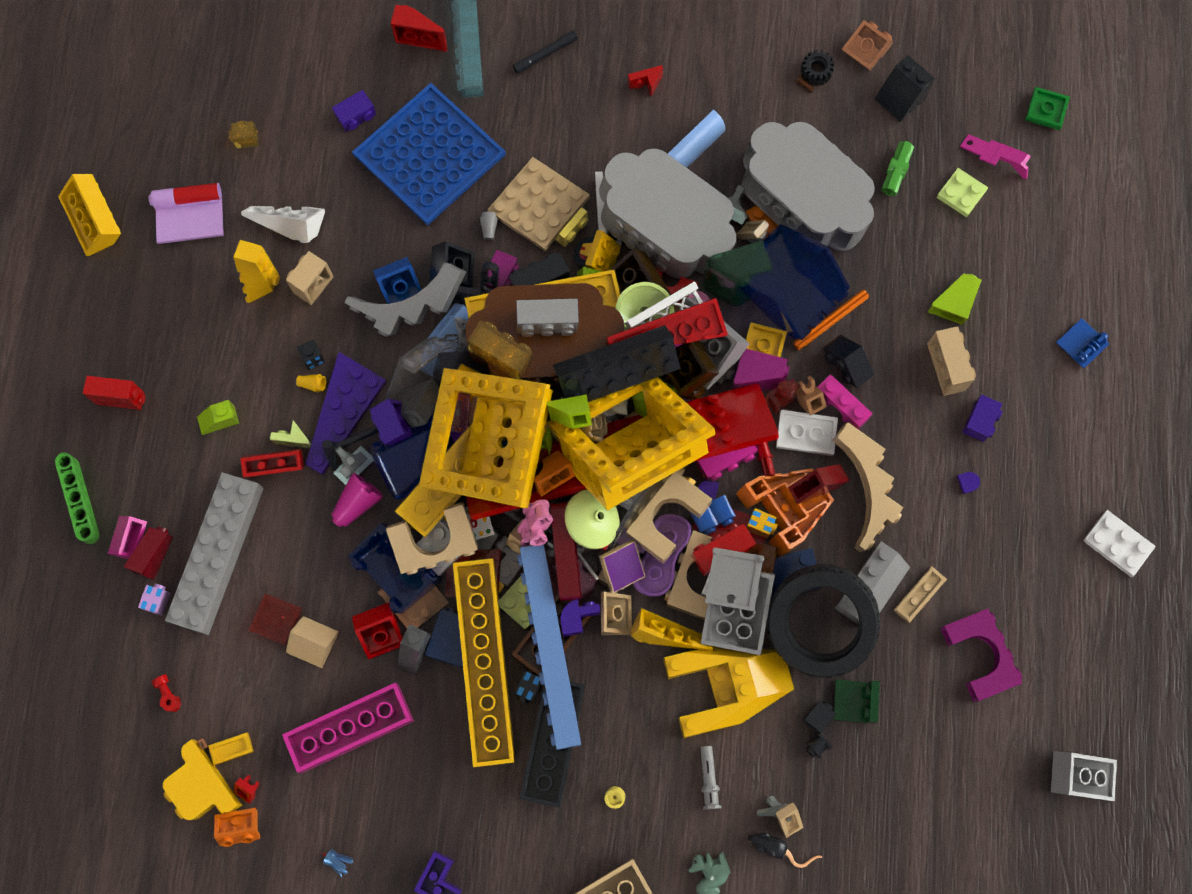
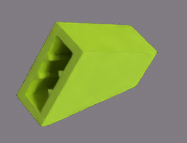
(957, 299)

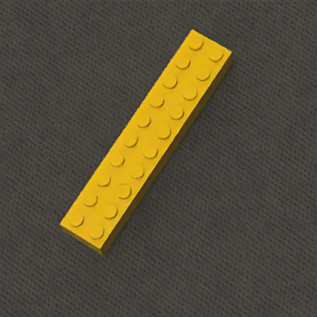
(484, 663)

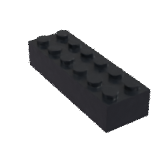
(618, 365)
(546, 765)

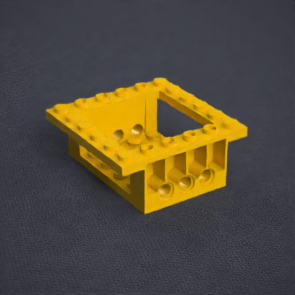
(496, 402)
(670, 426)

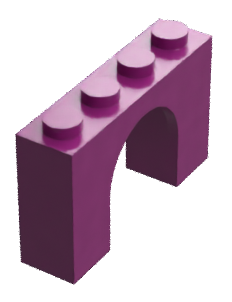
(983, 627)

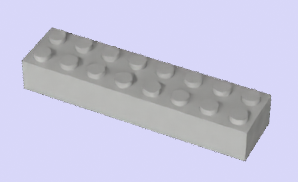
(214, 554)

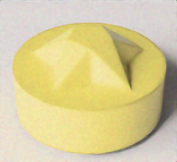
(614, 797)

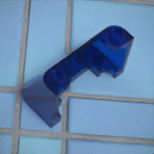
(403, 462)
(378, 559)

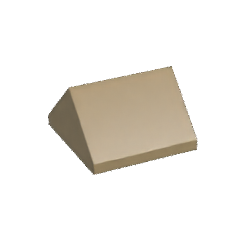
(616, 614)
(311, 641)

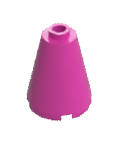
(355, 500)

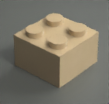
(309, 277)

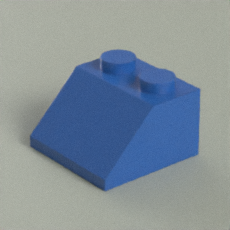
(397, 281)

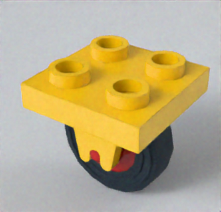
(597, 252)

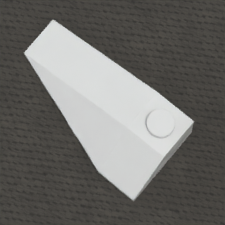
(294, 224)

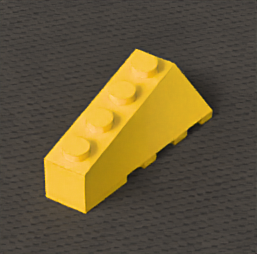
(255, 270)

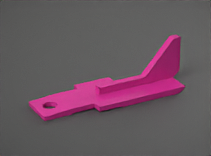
(994, 151)

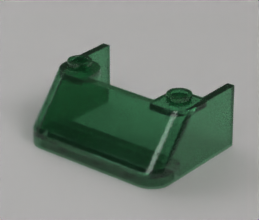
(735, 268)

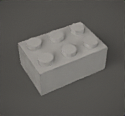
(547, 317)

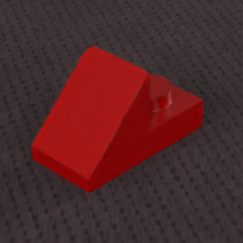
(649, 77)

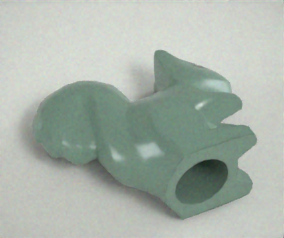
(715, 872)

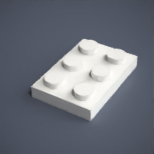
(806, 432)
(1119, 543)

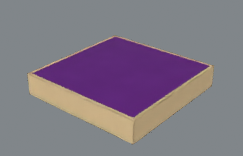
(622, 566)

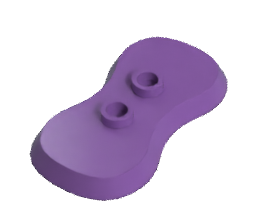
(659, 575)

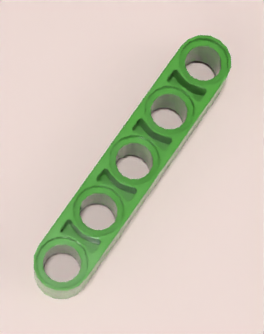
(83, 504)

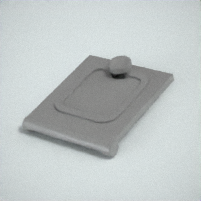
(734, 575)

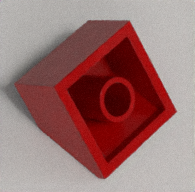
(377, 630)

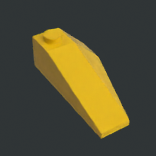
(662, 631)

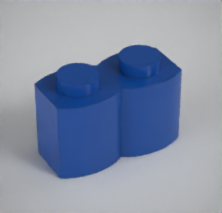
(716, 514)

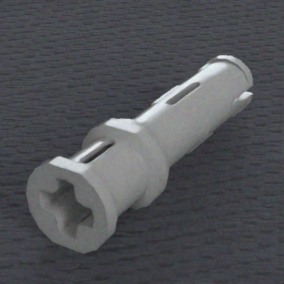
(710, 787)

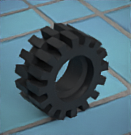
(817, 58)

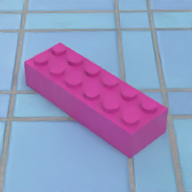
(347, 728)

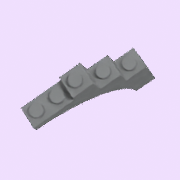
(436, 295)

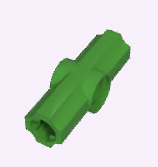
(897, 168)

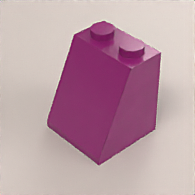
(760, 369)

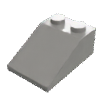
(1083, 775)

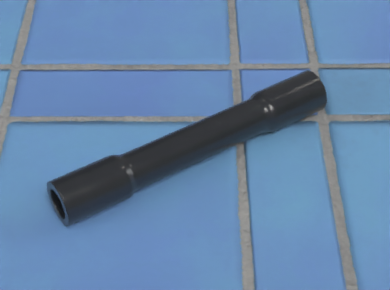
(562, 42)

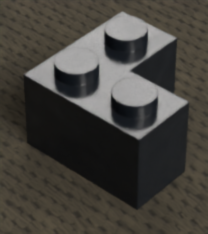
(849, 359)

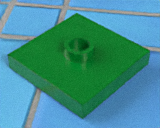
(1047, 108)

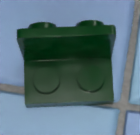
(856, 701)

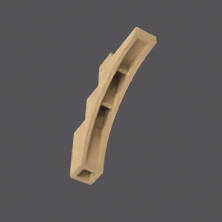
(876, 482)

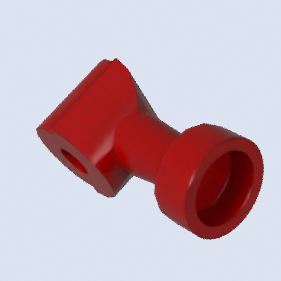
(168, 701)

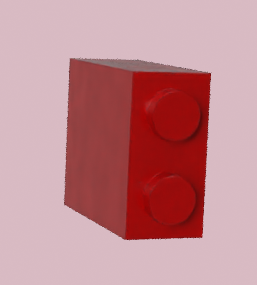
(113, 392)

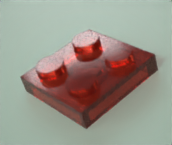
(275, 619)

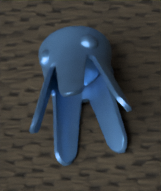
(334, 860)

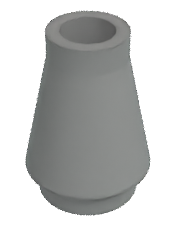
(488, 225)

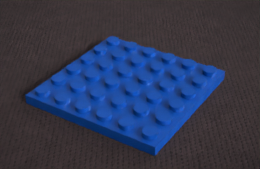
(429, 153)

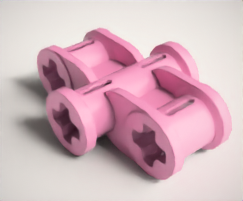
(535, 523)

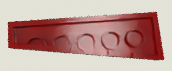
(686, 326)

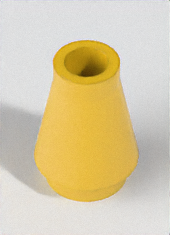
(312, 382)

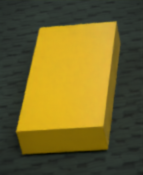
(230, 748)

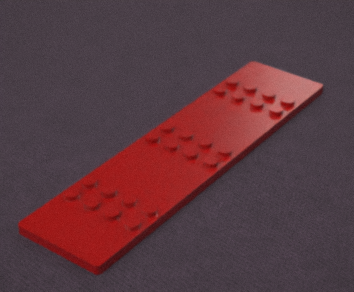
(739, 422)

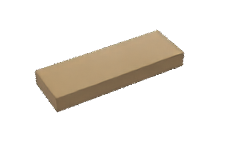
(920, 594)

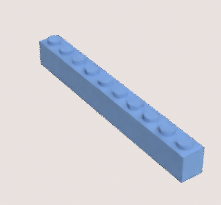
(550, 647)

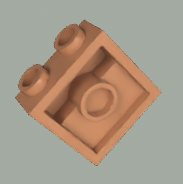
(868, 44)

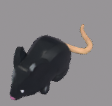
(775, 847)

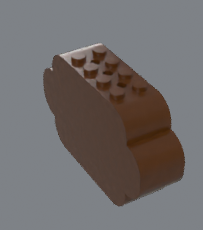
(594, 325)

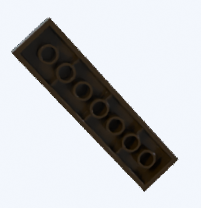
(694, 362)

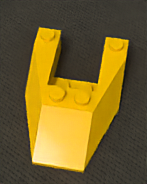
(739, 682)

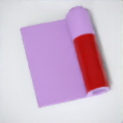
(188, 212)

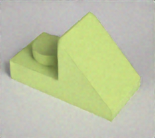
(294, 439)

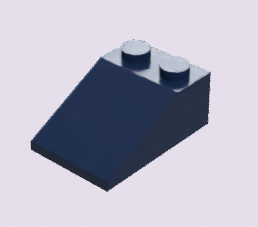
(790, 563)

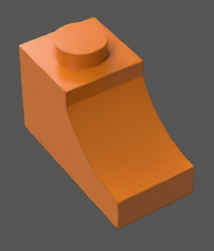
(555, 472)

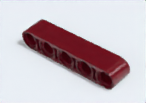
(565, 555)

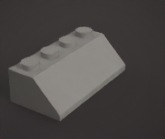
(882, 574)

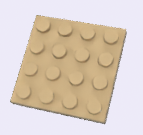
(538, 203)

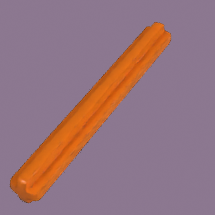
(832, 318)

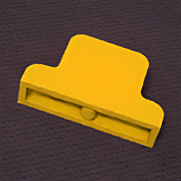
(198, 786)

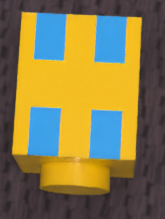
(762, 523)

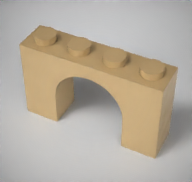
(675, 490)
(411, 557)
(682, 596)

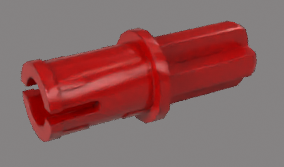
(765, 459)

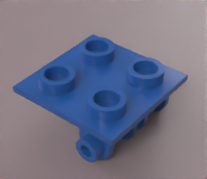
(1083, 343)

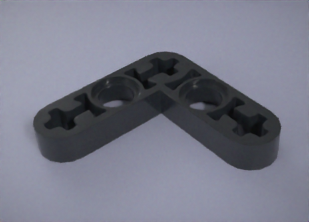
(494, 280)

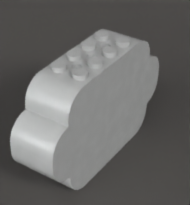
(808, 184)
(665, 212)

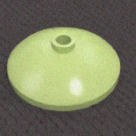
(639, 298)
(584, 523)

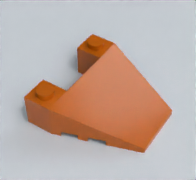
(792, 518)

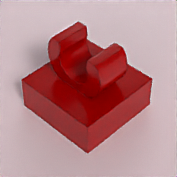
(245, 790)

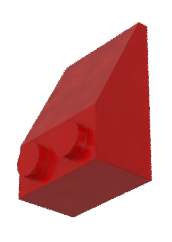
(416, 29)

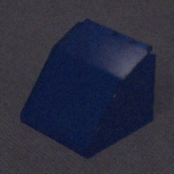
(800, 284)

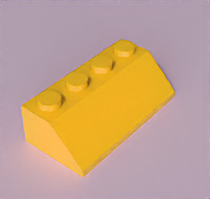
(89, 213)

